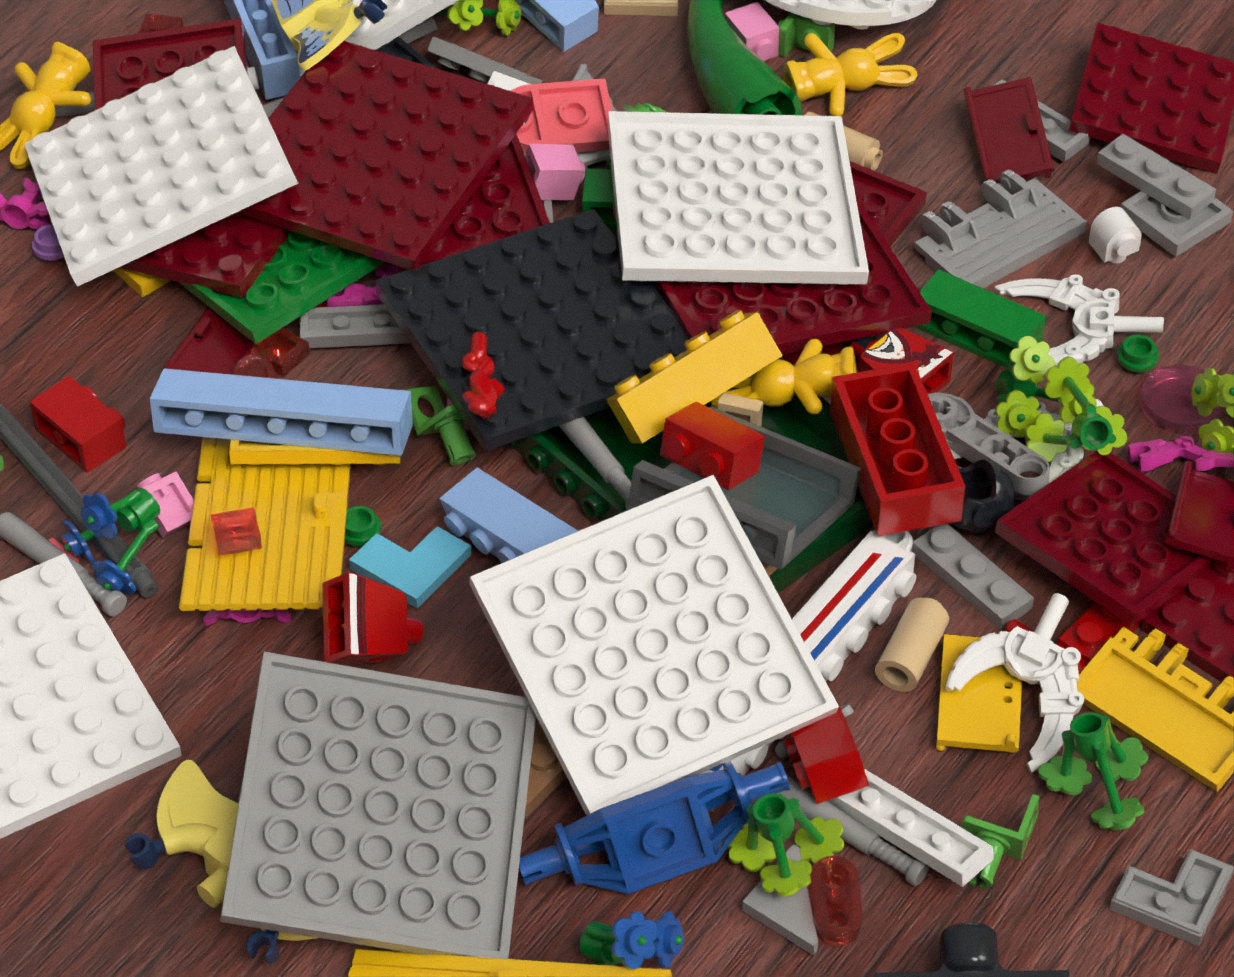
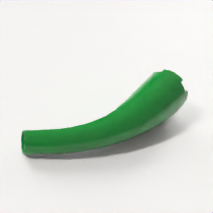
(729, 71)

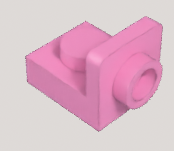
(173, 499)

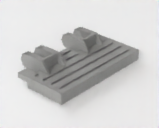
(1001, 236)

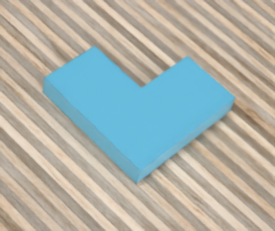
(413, 572)

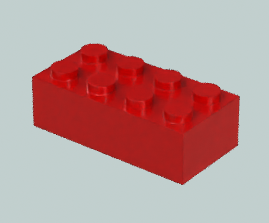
(900, 447)

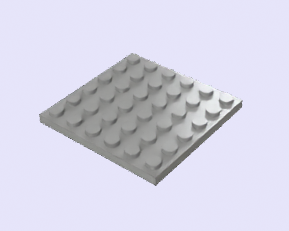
(380, 810)

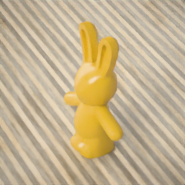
(852, 70)
(35, 110)
(807, 378)

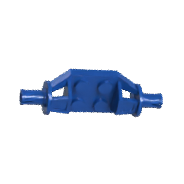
(655, 831)

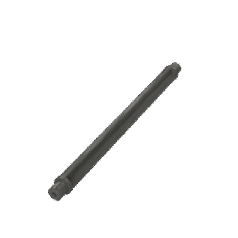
(69, 497)

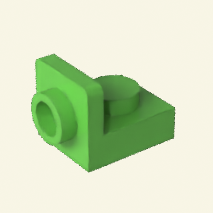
(796, 27)

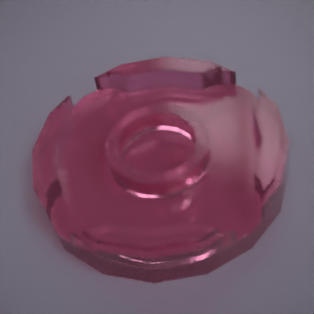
(1168, 399)

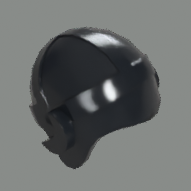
(986, 497)

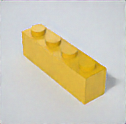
(697, 374)

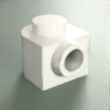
(1114, 235)

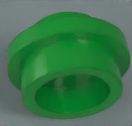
(1138, 353)
(361, 525)

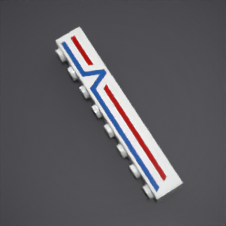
(845, 611)

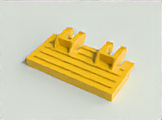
(1163, 704)

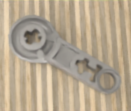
(980, 440)

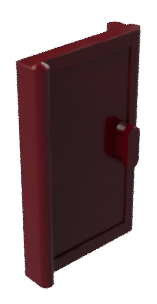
(1002, 126)
(217, 349)
(1203, 516)

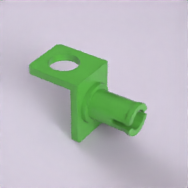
(445, 421)
(1002, 839)

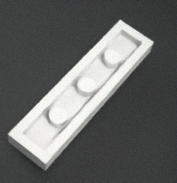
(917, 829)

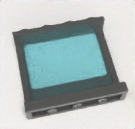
(781, 505)

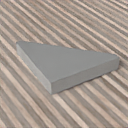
(785, 915)

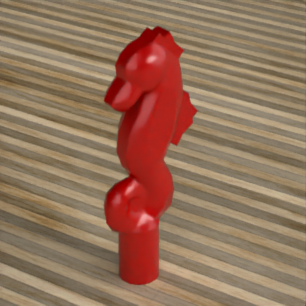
(484, 390)

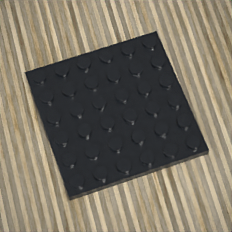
(552, 321)

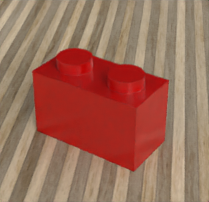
(78, 423)
(712, 445)
(827, 758)

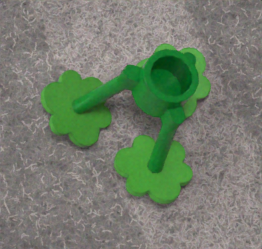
(1095, 741)

